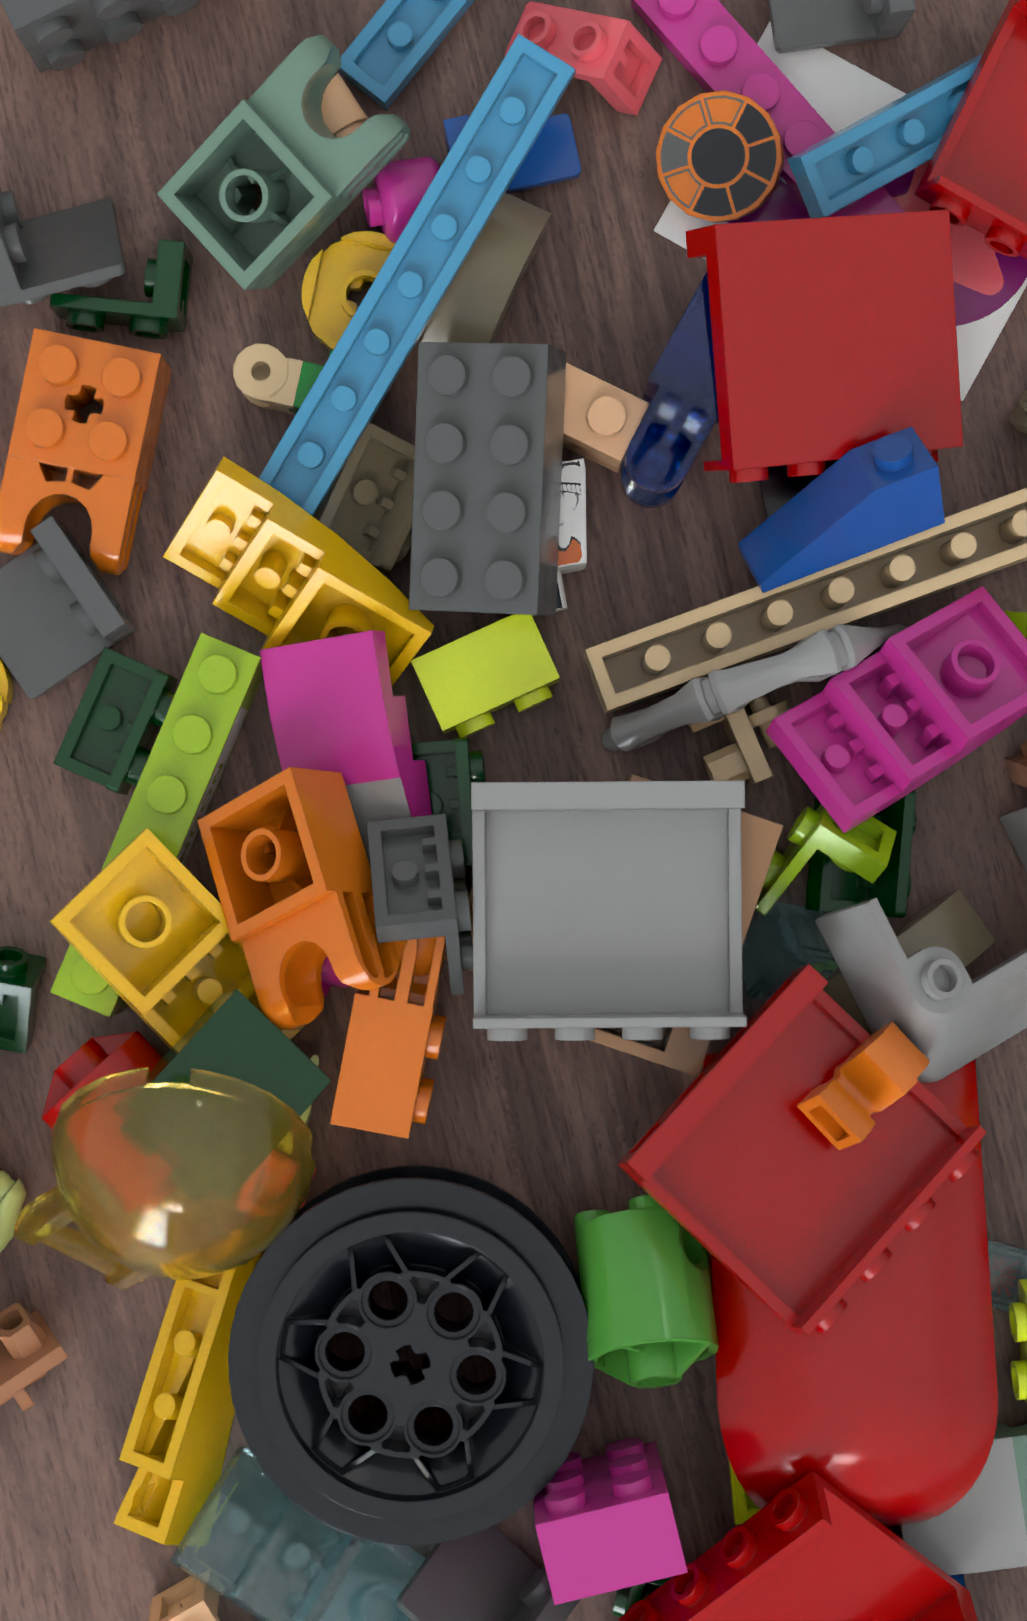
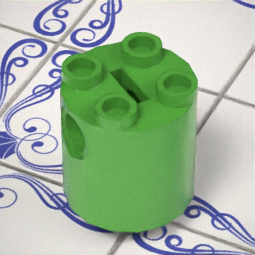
(644, 1294)

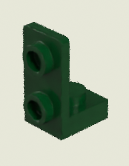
(165, 280)

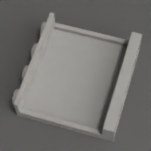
(607, 908)

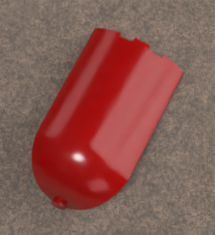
(898, 1390)

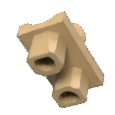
(744, 756)

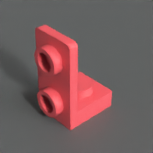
(599, 47)

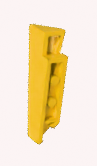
(183, 1409)

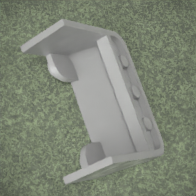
(930, 989)

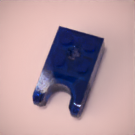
(679, 410)

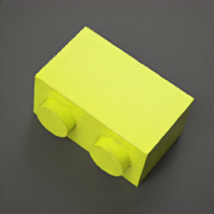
(487, 672)

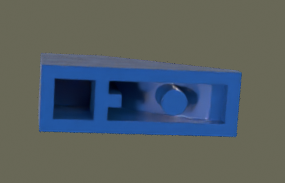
(849, 510)

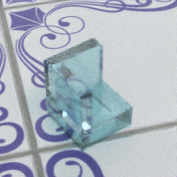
(779, 945)

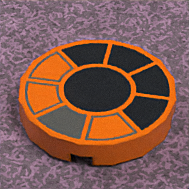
(719, 156)

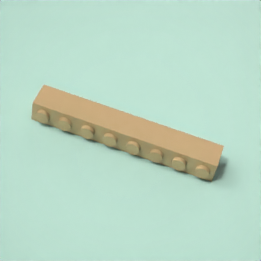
(844, 594)

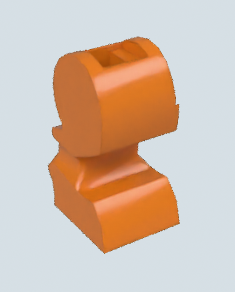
(864, 1085)

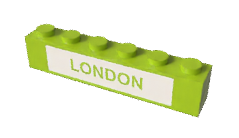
(177, 781)

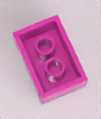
(607, 1522)

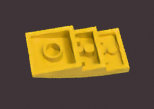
(289, 569)
(157, 938)

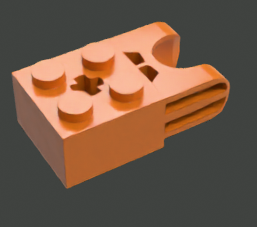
(91, 463)
(297, 891)
(389, 1044)

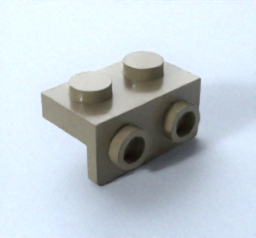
(374, 499)

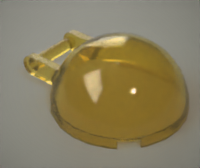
(170, 1176)

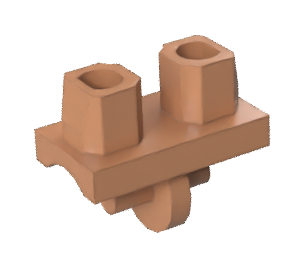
(26, 1353)

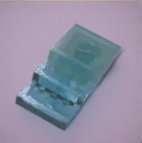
(283, 1561)

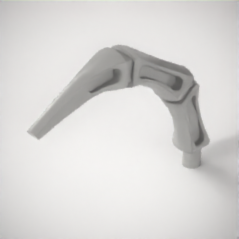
(731, 689)

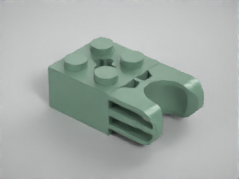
(295, 159)

